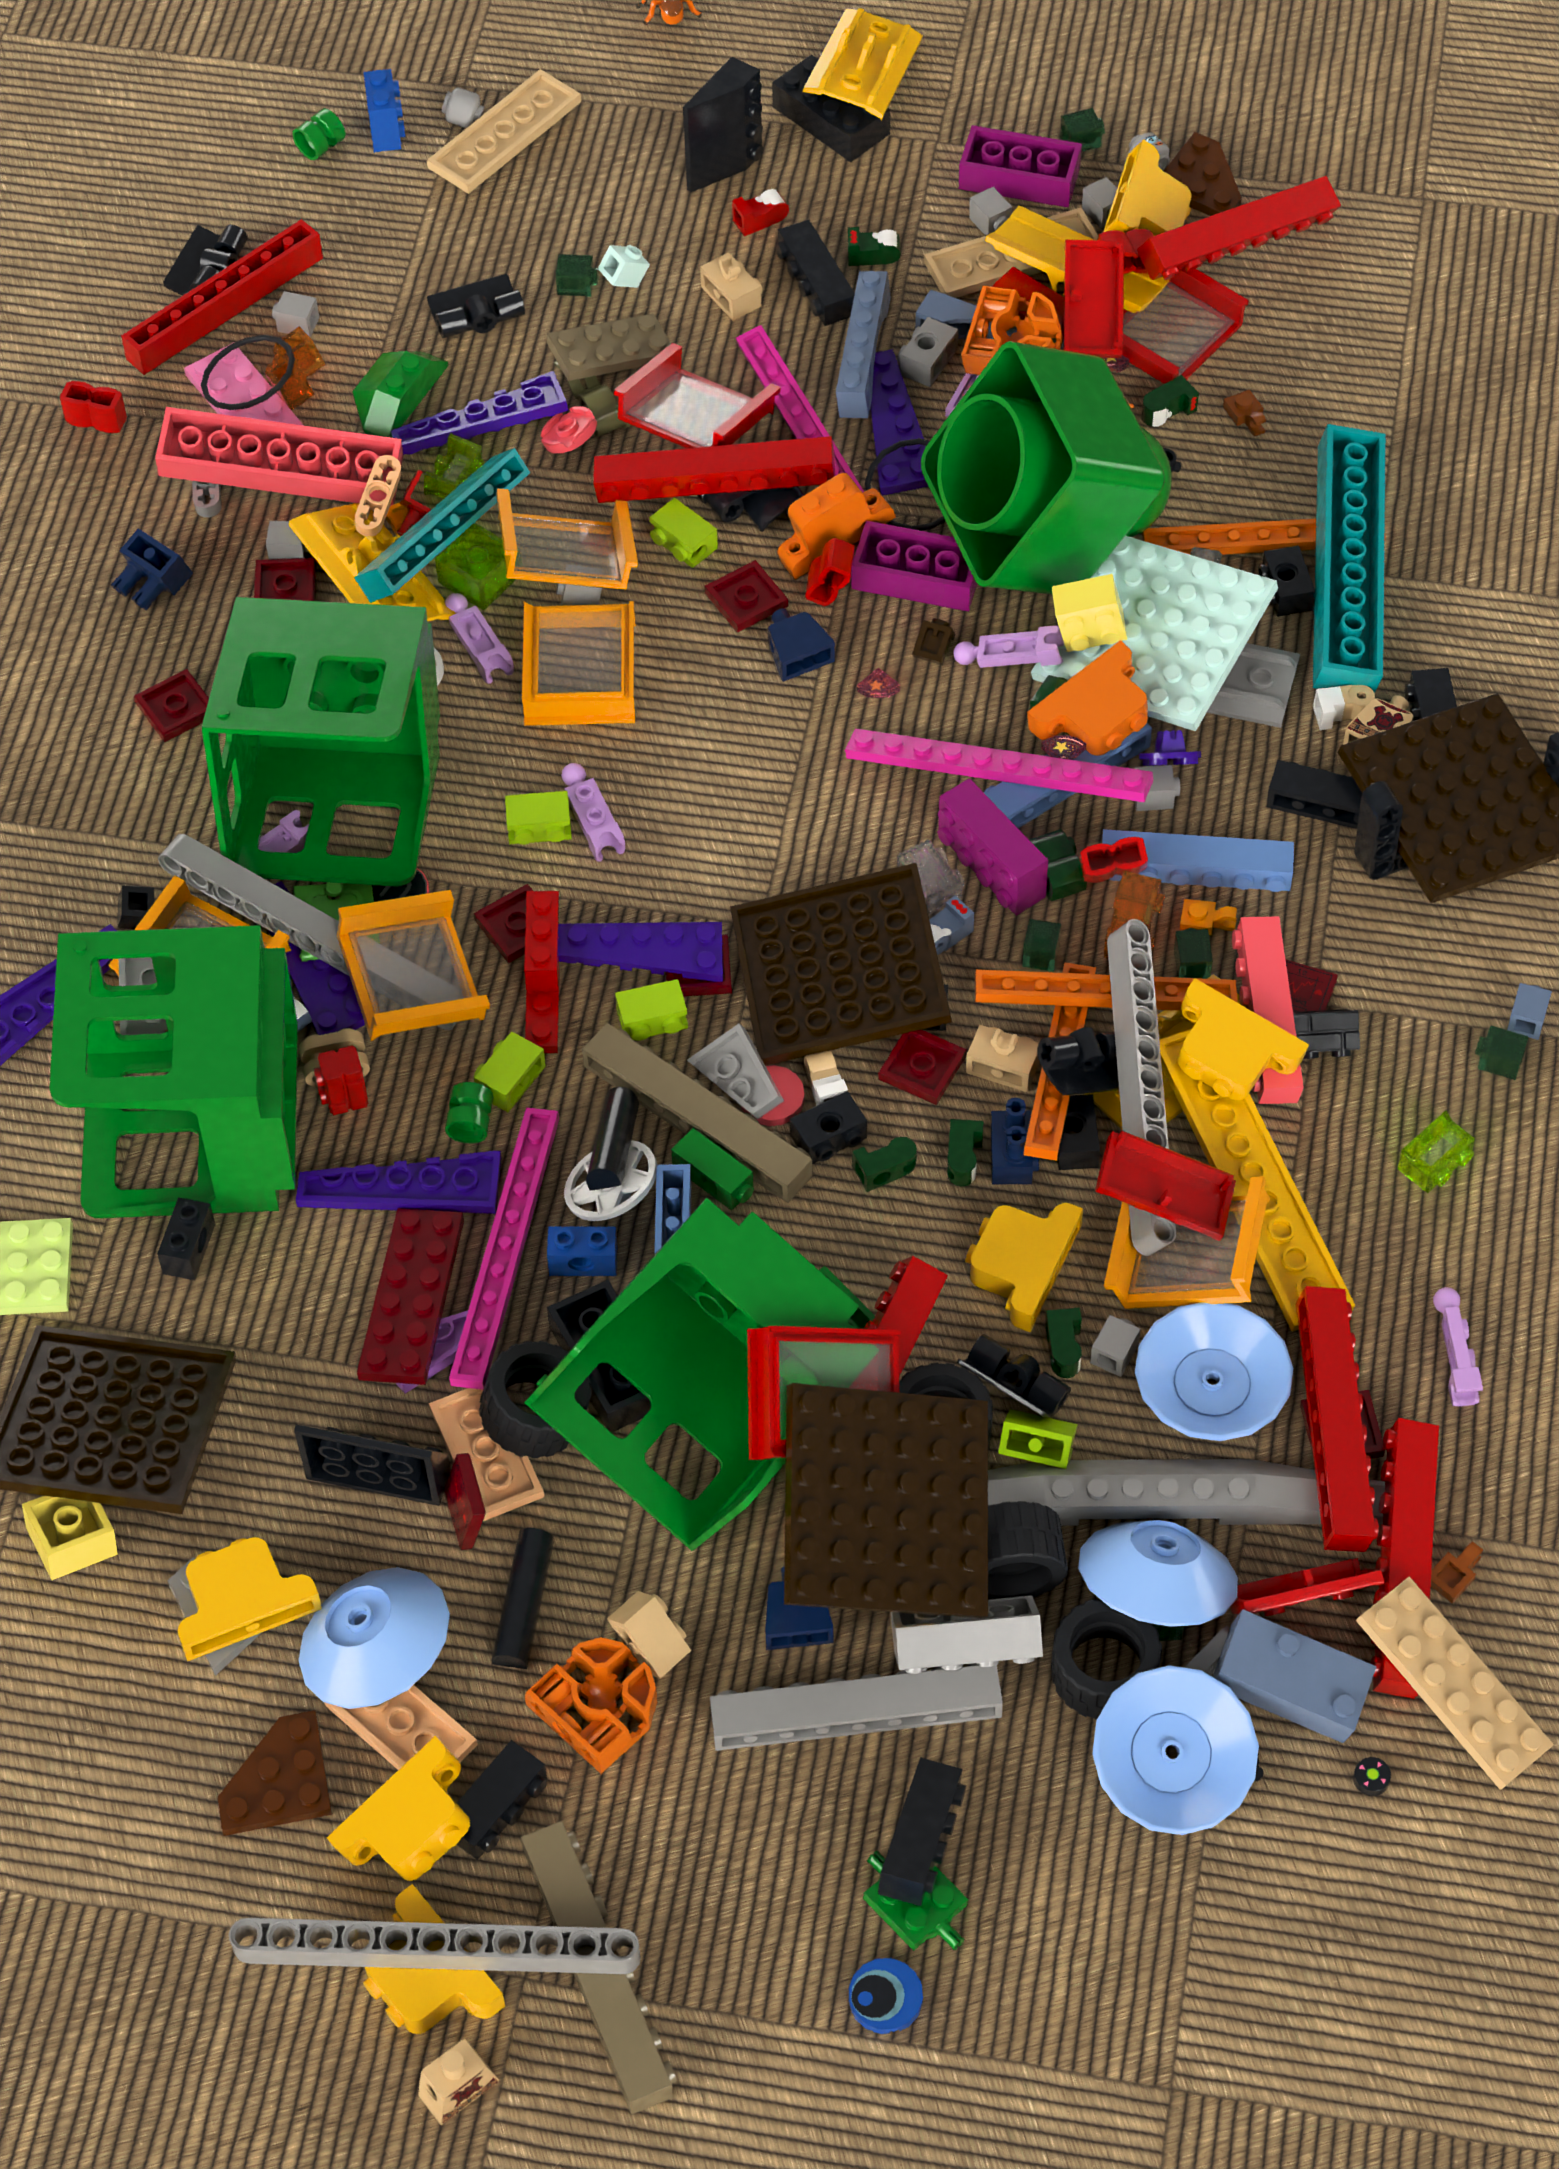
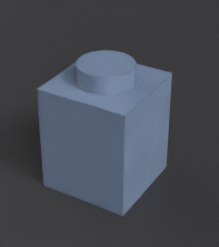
(1529, 1010)

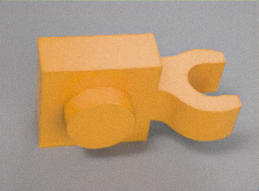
(1203, 915)

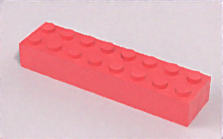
(271, 455)

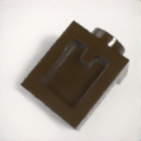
(933, 641)

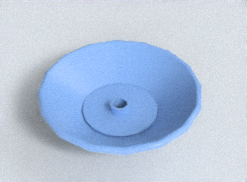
(1220, 1345)
(1158, 1573)
(374, 1638)
(1211, 1740)

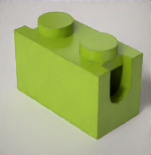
(683, 533)
(538, 817)
(652, 1010)
(511, 1070)
(1037, 1439)

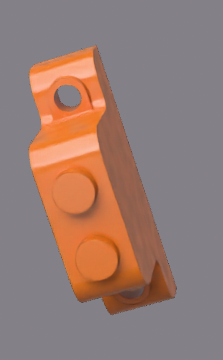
(829, 512)
(1095, 704)

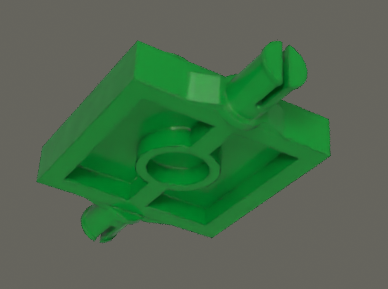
(922, 1922)

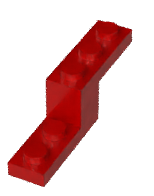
(542, 969)

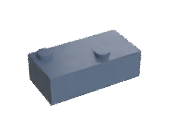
(1294, 1676)

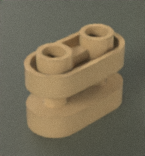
(316, 1044)

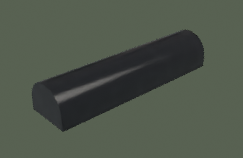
(613, 1139)
(523, 1598)

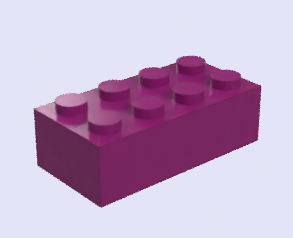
(1020, 166)
(912, 566)
(992, 847)

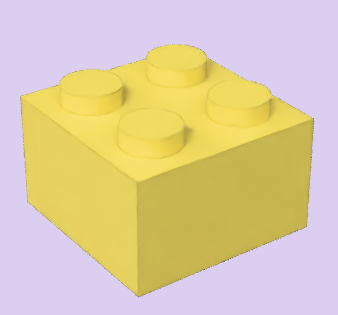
(1089, 613)
(69, 1533)

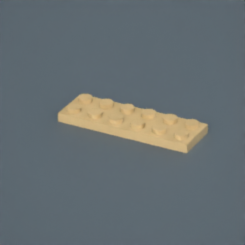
(504, 131)
(977, 263)
(1454, 1683)

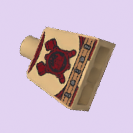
(1378, 717)
(456, 2079)

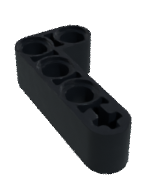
(1379, 831)

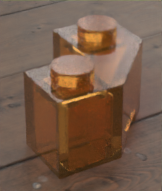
(306, 363)
(1135, 899)

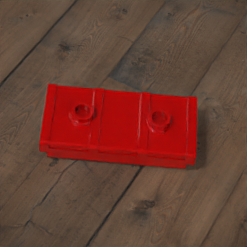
(1094, 297)
(1166, 1184)
(1308, 1584)

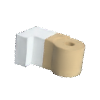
(1340, 703)
(823, 1076)

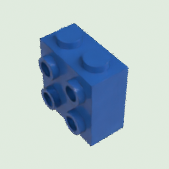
(384, 110)

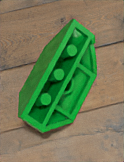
(395, 389)

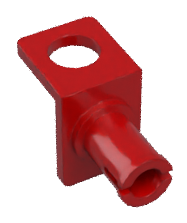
(416, 509)

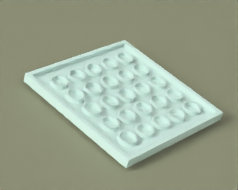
(1181, 624)

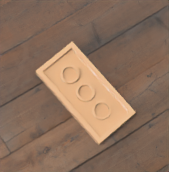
(502, 1476)
(405, 1726)

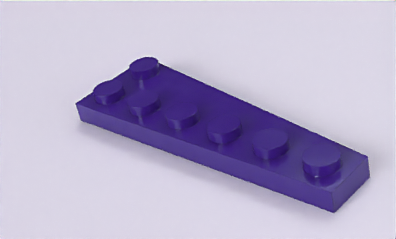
(534, 400)
(894, 422)
(661, 947)
(324, 991)
(30, 1007)
(451, 1185)

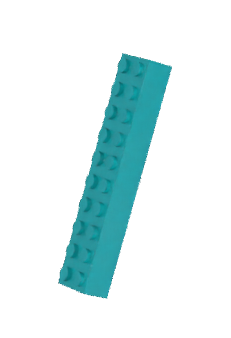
(1349, 558)

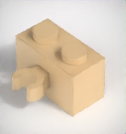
(731, 286)
(1003, 1058)
(650, 1632)

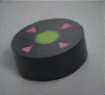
(1372, 1776)

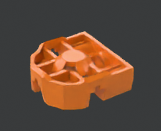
(1002, 310)
(605, 1736)

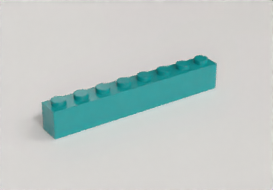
(441, 526)

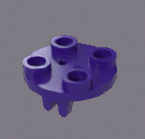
(1170, 746)

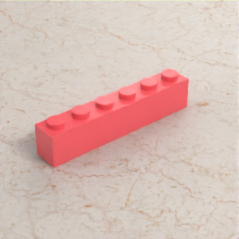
(1267, 993)

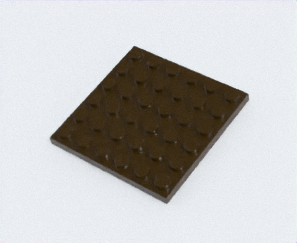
(1468, 795)
(840, 964)
(110, 1418)
(886, 1501)

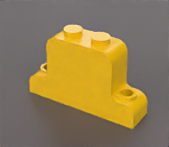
(1148, 195)
(1232, 1043)
(1023, 1256)
(240, 1597)
(408, 1817)
(428, 1995)

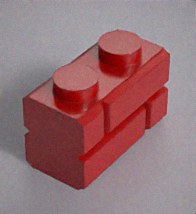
(341, 1080)

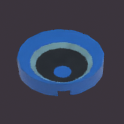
(885, 1995)

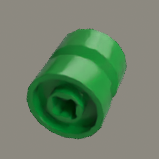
(319, 134)
(469, 1112)

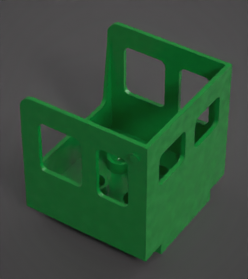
(325, 713)
(224, 1052)
(684, 1346)

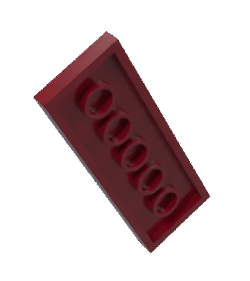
(410, 1296)

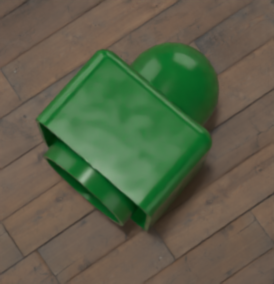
(1044, 469)

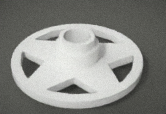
(609, 1198)

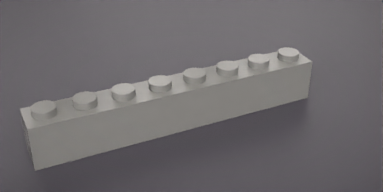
(855, 1706)

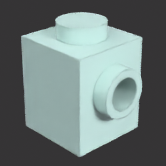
(624, 266)

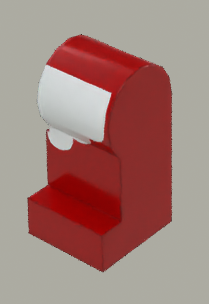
(759, 211)

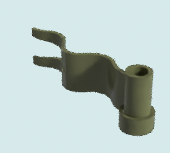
(600, 402)

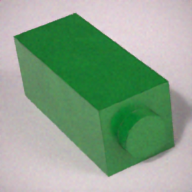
(714, 1169)

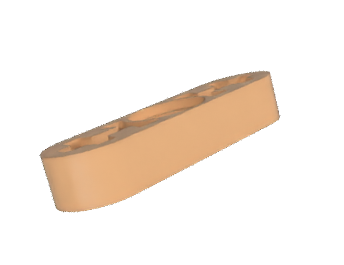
(379, 507)

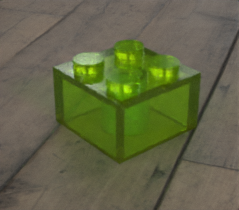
(474, 566)

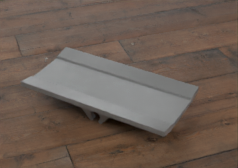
(1257, 686)

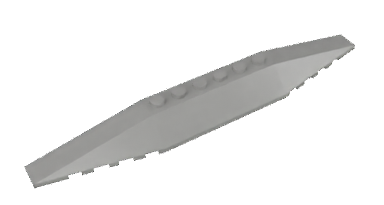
(1168, 1489)

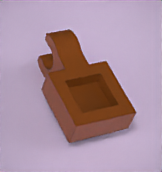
(1246, 409)
(1454, 1574)

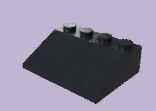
(723, 125)
(373, 1464)

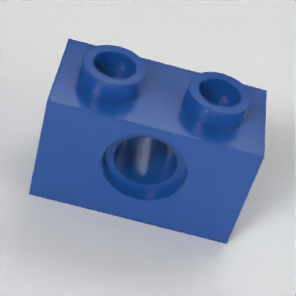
(582, 1251)

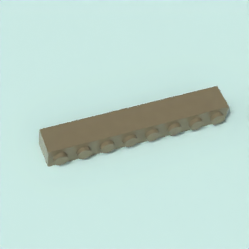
(690, 1105)
(609, 1997)

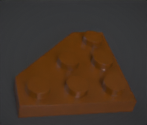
(1206, 174)
(279, 1780)

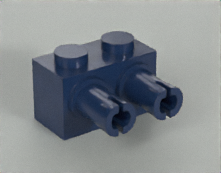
(152, 560)
(1007, 1145)

